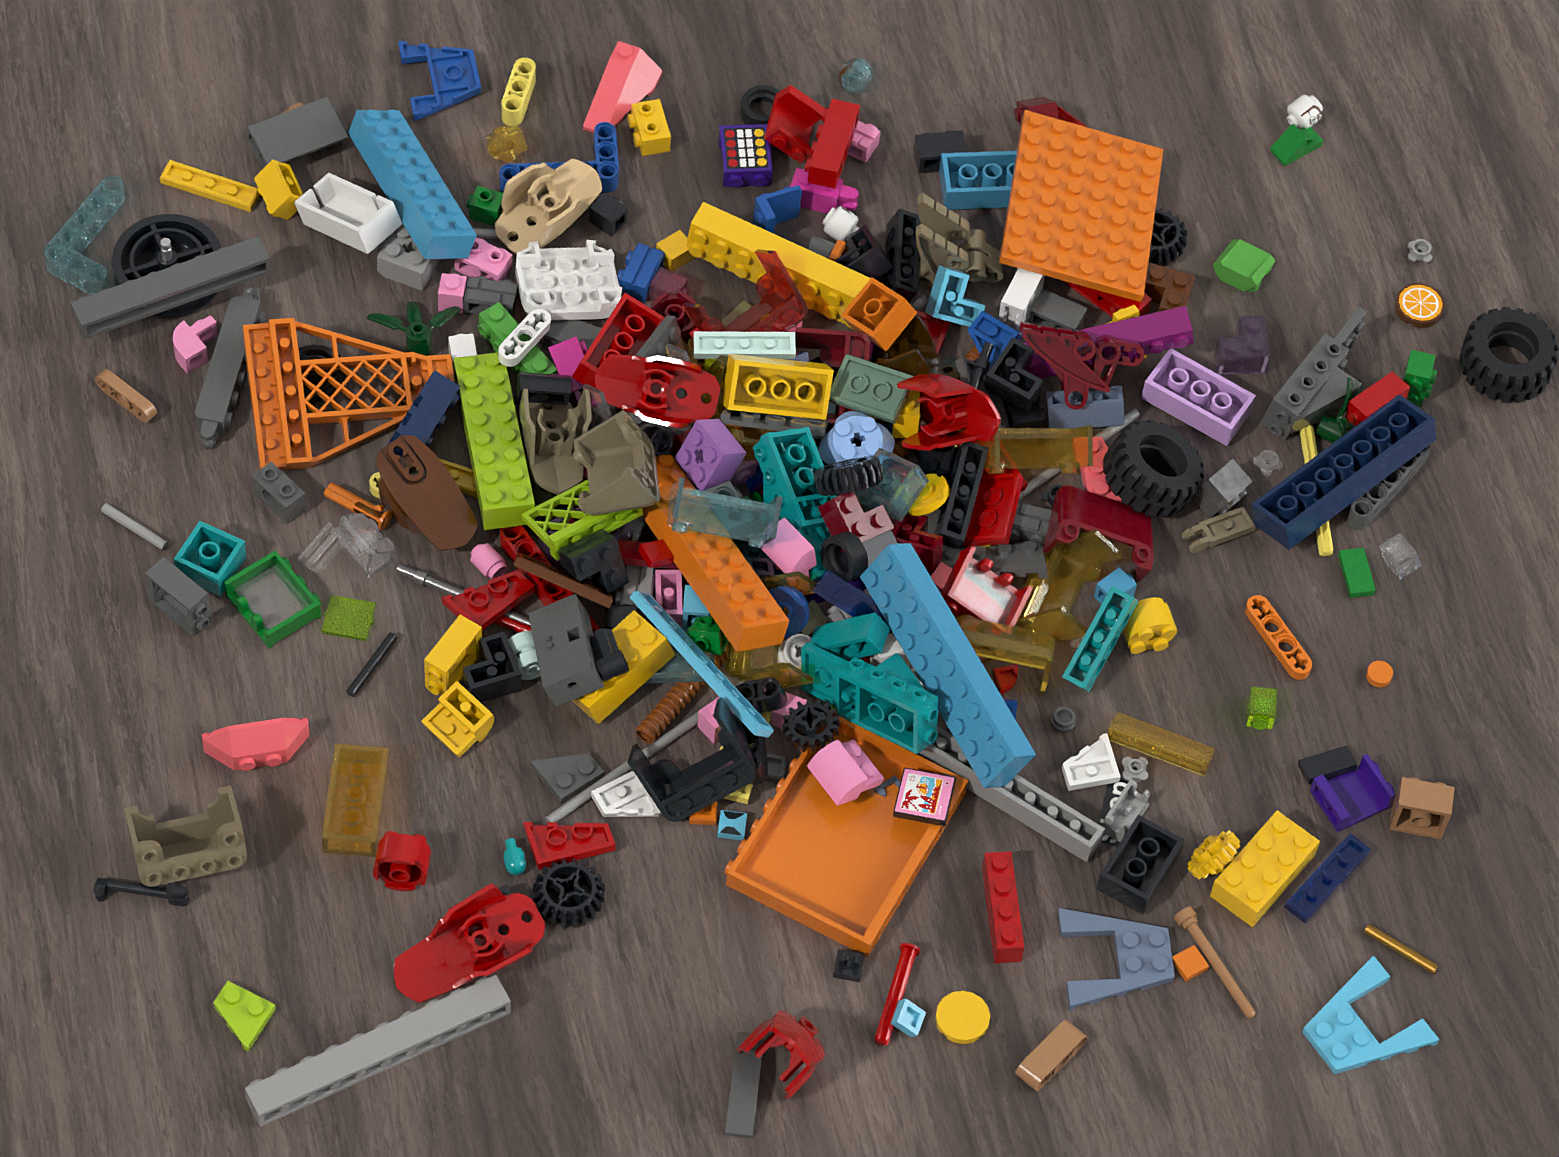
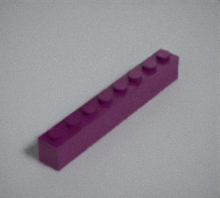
(1152, 331)

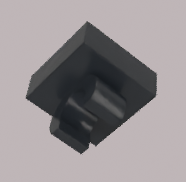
(848, 965)

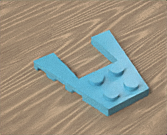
(1344, 1038)

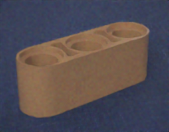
(1051, 1055)

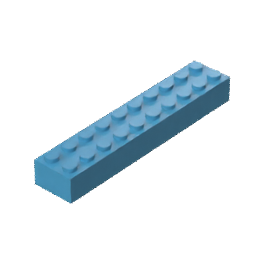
(947, 665)

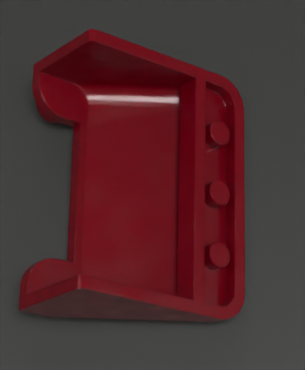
(1086, 511)

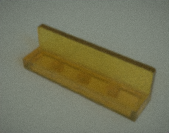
(1160, 743)

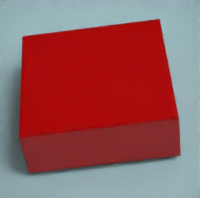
(656, 553)

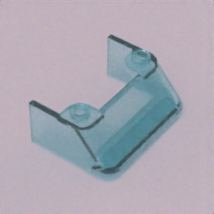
(722, 515)

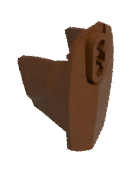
(424, 502)

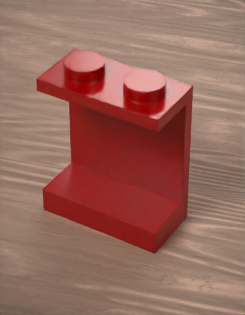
(792, 122)

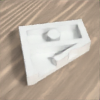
(1091, 766)

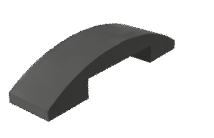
(743, 1091)

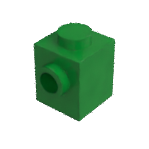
(485, 205)

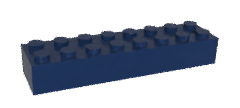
(1344, 471)

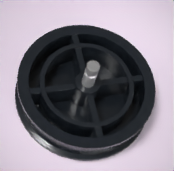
(159, 244)

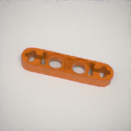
(1282, 635)

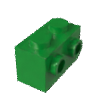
(1419, 376)

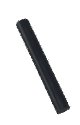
(371, 665)

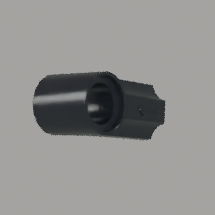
(610, 659)

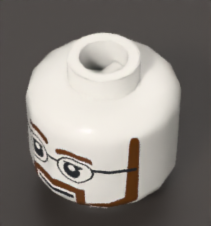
(1304, 111)

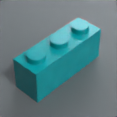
(852, 636)

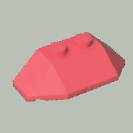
(256, 743)

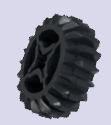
(1164, 229)
(848, 476)
(574, 906)

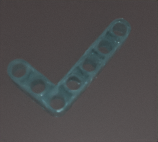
(64, 250)

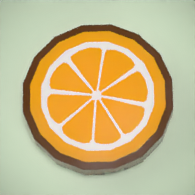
(1419, 305)

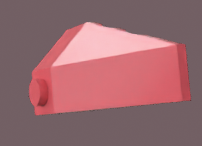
(625, 81)

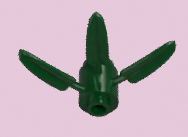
(417, 333)
(1334, 428)

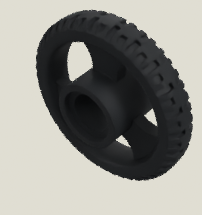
(320, 350)

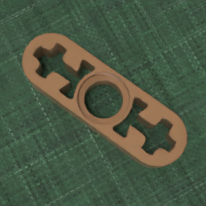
(126, 395)

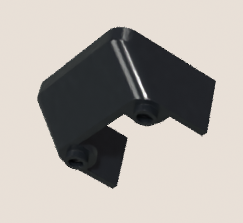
(703, 783)

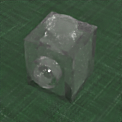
(1399, 556)

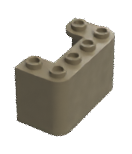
(189, 844)

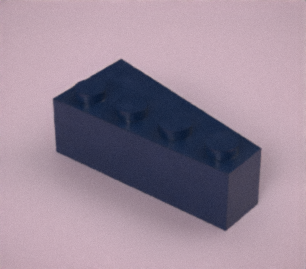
(428, 410)

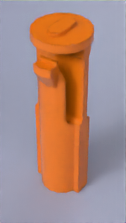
(358, 505)

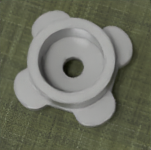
(1418, 246)
(1136, 775)

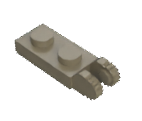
(1219, 529)

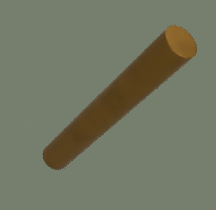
(1401, 949)

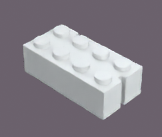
(348, 213)

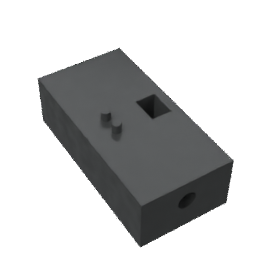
(565, 650)

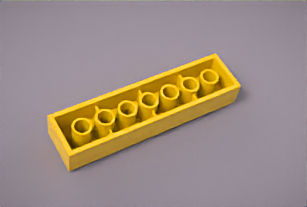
(732, 246)

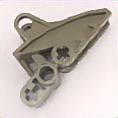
(937, 247)

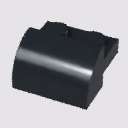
(543, 388)

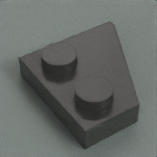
(568, 774)

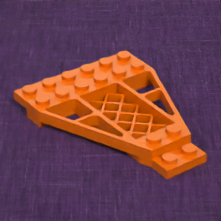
(279, 392)

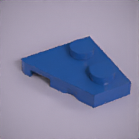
(989, 329)

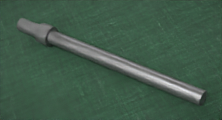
(422, 578)

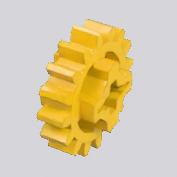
(1213, 854)

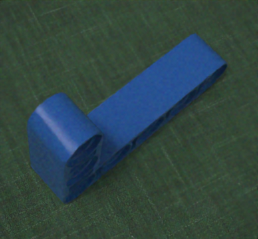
(604, 154)

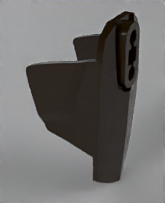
(915, 353)

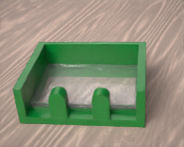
(272, 598)

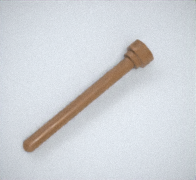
(1188, 920)

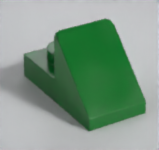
(1295, 144)

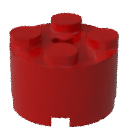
(402, 861)

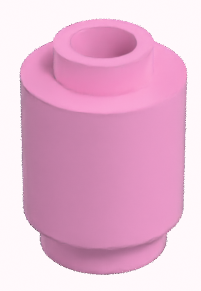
(488, 561)

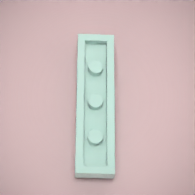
(760, 344)

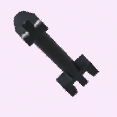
(174, 892)

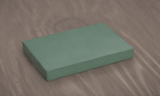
(869, 389)

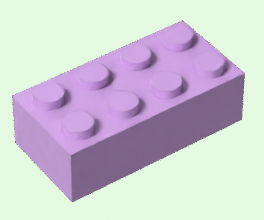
(1198, 396)

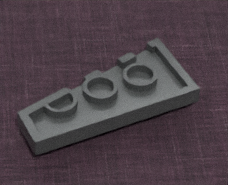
(774, 422)
(1016, 558)

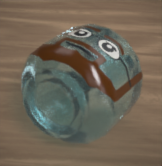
(856, 75)

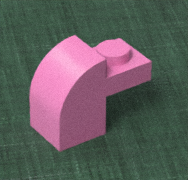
(190, 342)

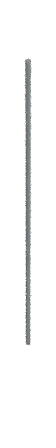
(692, 721)

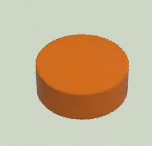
(1379, 674)

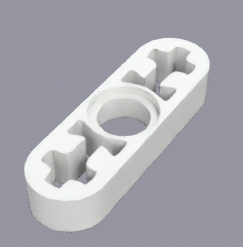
(523, 347)

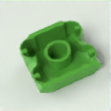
(1243, 265)

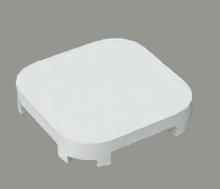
(568, 281)

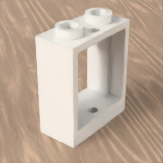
(1020, 298)

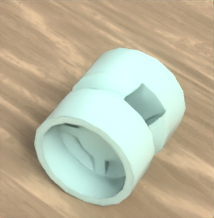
(525, 654)

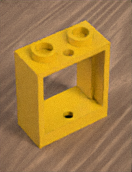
(454, 651)

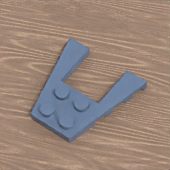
(1141, 956)

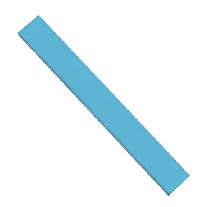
(702, 664)

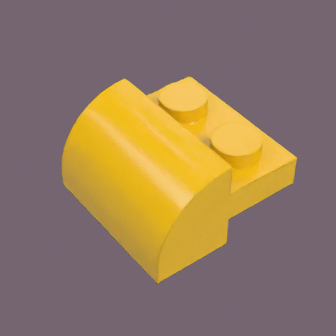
(459, 720)

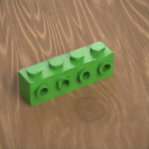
(497, 325)

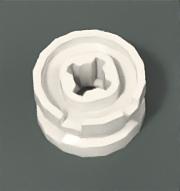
(790, 649)

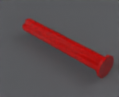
(896, 991)

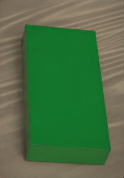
(1356, 572)

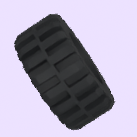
(1517, 331)
(1139, 484)

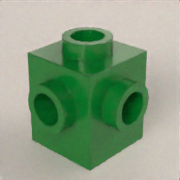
(707, 635)

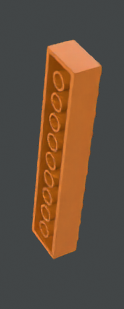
(717, 573)

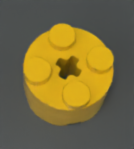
(1150, 626)

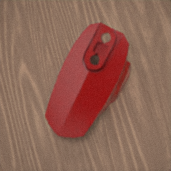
(650, 386)
(953, 412)
(797, 1038)

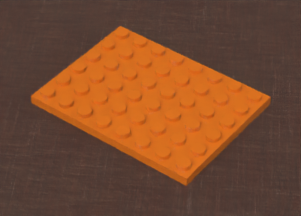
(1082, 206)

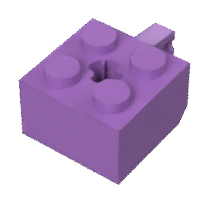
(709, 454)

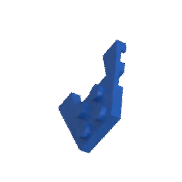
(451, 74)

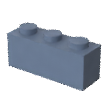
(1099, 411)

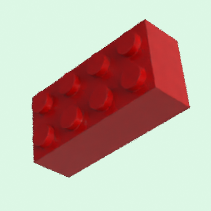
(622, 334)

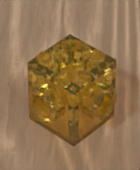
(506, 143)

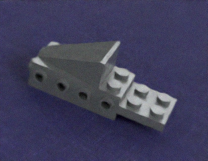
(1317, 384)

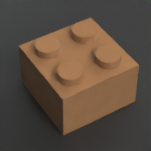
(1422, 807)

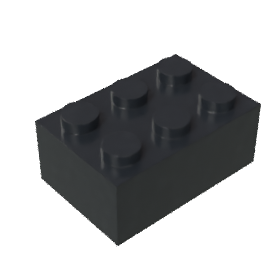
(1140, 864)

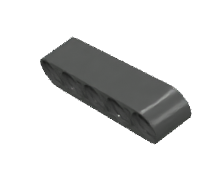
(1384, 492)

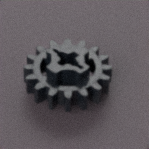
(798, 724)

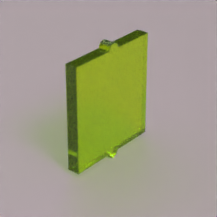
(348, 618)

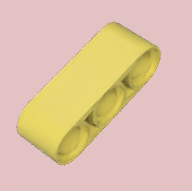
(518, 91)

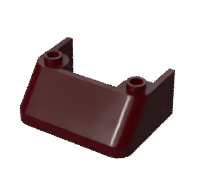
(833, 349)

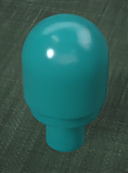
(514, 858)

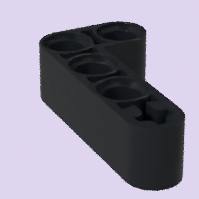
(759, 698)

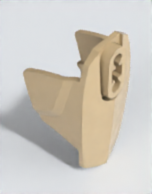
(549, 199)

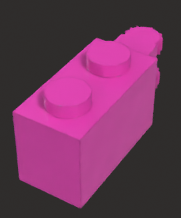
(824, 198)
(567, 358)

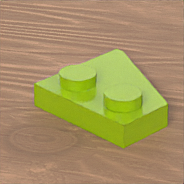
(243, 1012)

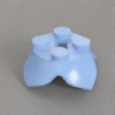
(853, 425)

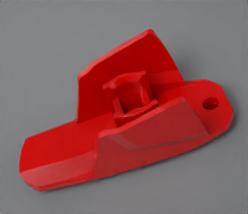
(468, 944)

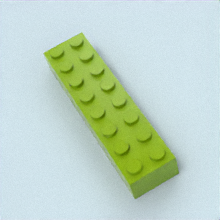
(493, 440)

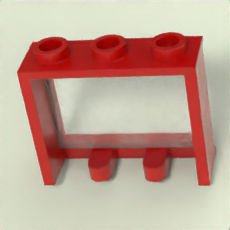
(981, 593)

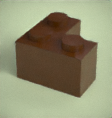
(1168, 286)

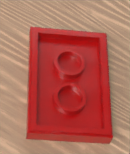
(994, 510)

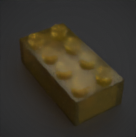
(355, 800)

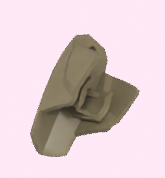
(552, 448)

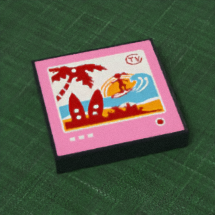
(924, 796)

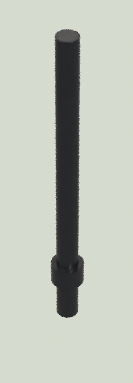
(980, 368)

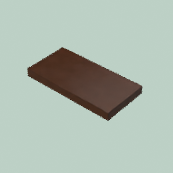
(561, 579)

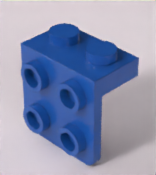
(777, 207)

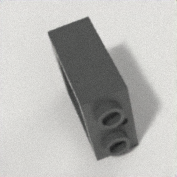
(178, 596)

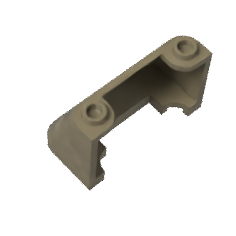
(618, 467)

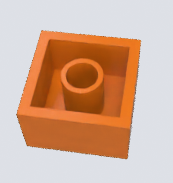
(879, 313)

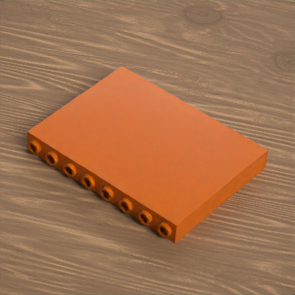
(841, 863)

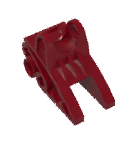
(1076, 374)

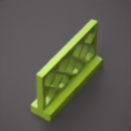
(573, 532)

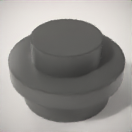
(1063, 719)

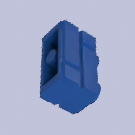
(640, 271)

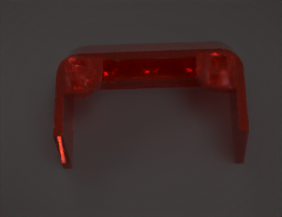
(777, 311)

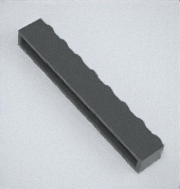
(170, 287)

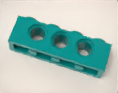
(1100, 639)

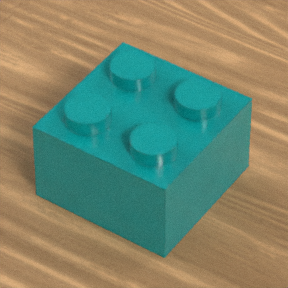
(210, 557)

